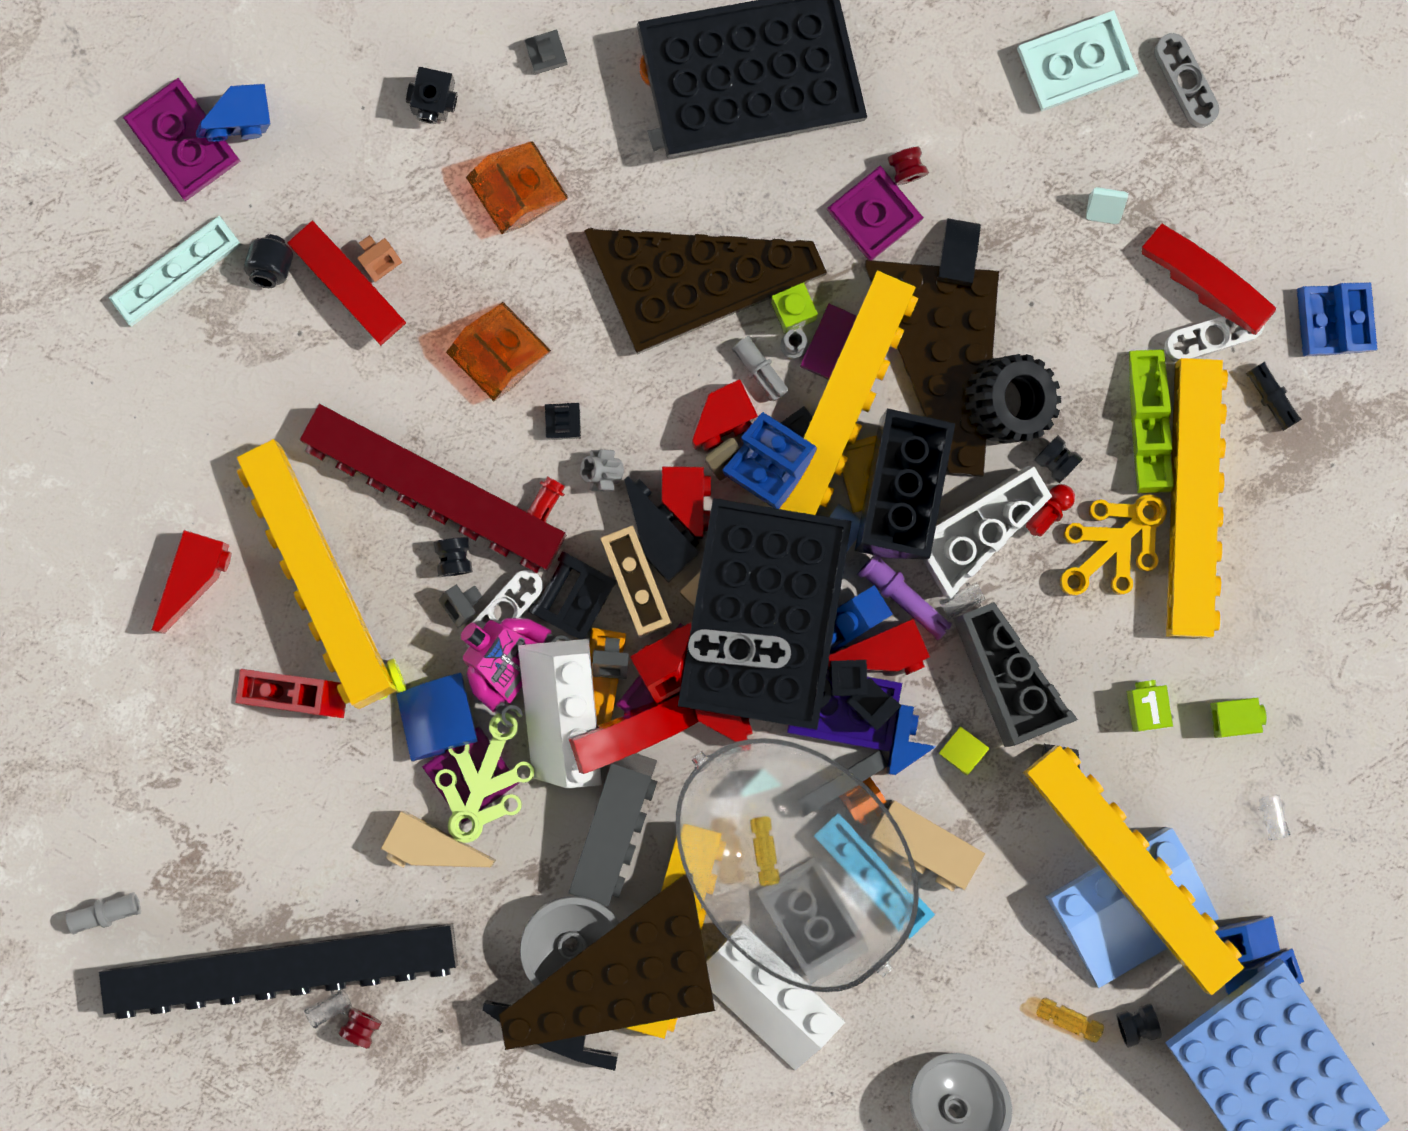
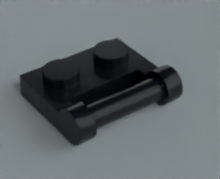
(583, 601)

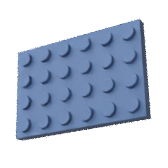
(1273, 1062)

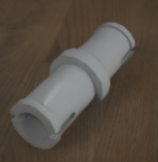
(103, 913)

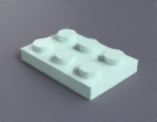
(1077, 61)

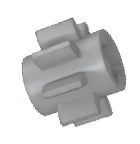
(602, 470)

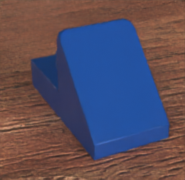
(902, 751)

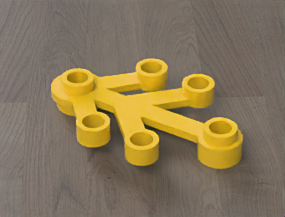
(1117, 541)

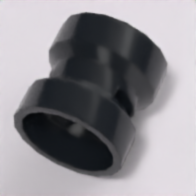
(1064, 465)
(453, 557)
(1141, 1024)

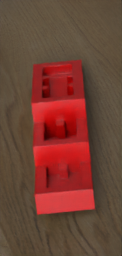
(1209, 278)
(346, 283)
(631, 733)

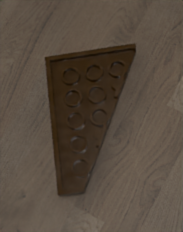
(685, 282)
(943, 347)
(631, 976)

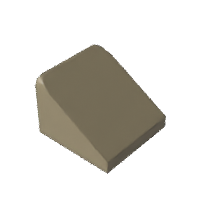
(721, 456)

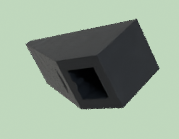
(661, 541)

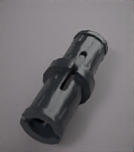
(1273, 396)

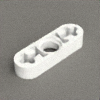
(1193, 351)
(515, 587)

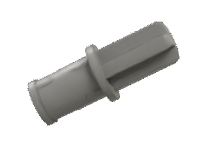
(760, 368)

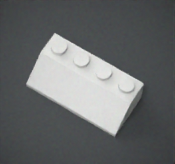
(558, 708)
(782, 1015)

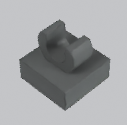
(546, 52)
(460, 604)
(610, 662)

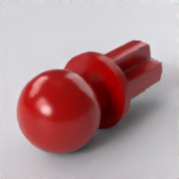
(1061, 500)

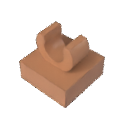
(378, 258)

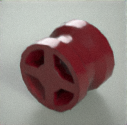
(908, 165)
(359, 1028)

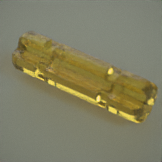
(764, 851)
(1070, 1020)

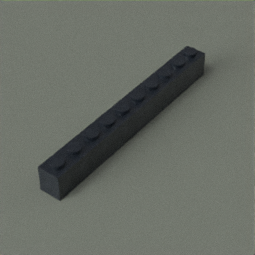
(278, 969)

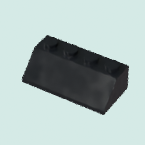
(904, 486)

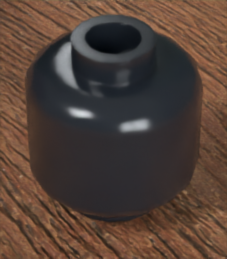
(268, 261)

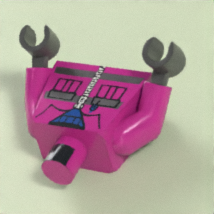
(495, 660)

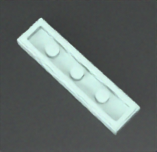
(175, 271)

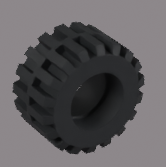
(1036, 394)

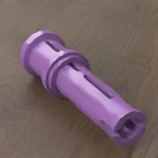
(892, 585)

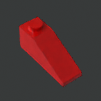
(192, 574)
(889, 651)
(290, 693)

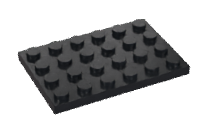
(750, 73)
(771, 578)

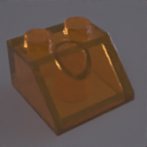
(516, 186)
(497, 351)

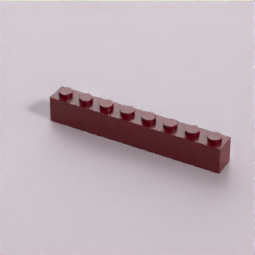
(433, 488)

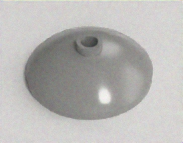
(552, 925)
(967, 1088)

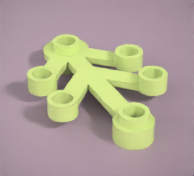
(481, 784)

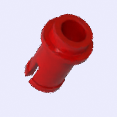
(546, 498)

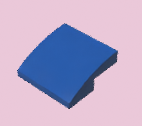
(1337, 319)
(770, 460)
(436, 717)

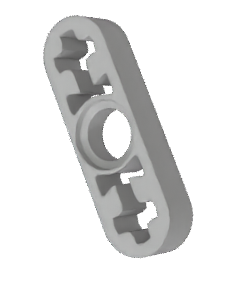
(1205, 99)
(731, 636)

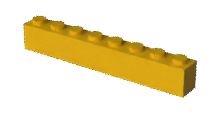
(850, 388)
(1195, 498)
(316, 575)
(1134, 870)

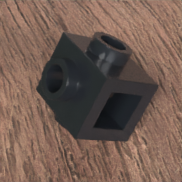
(432, 84)

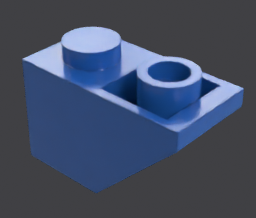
(238, 112)
(858, 617)
(1251, 937)

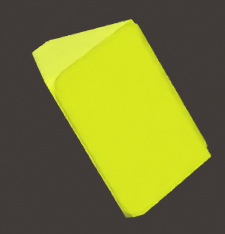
(963, 751)

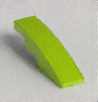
(1150, 421)

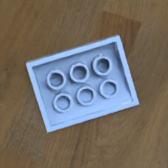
(1106, 925)

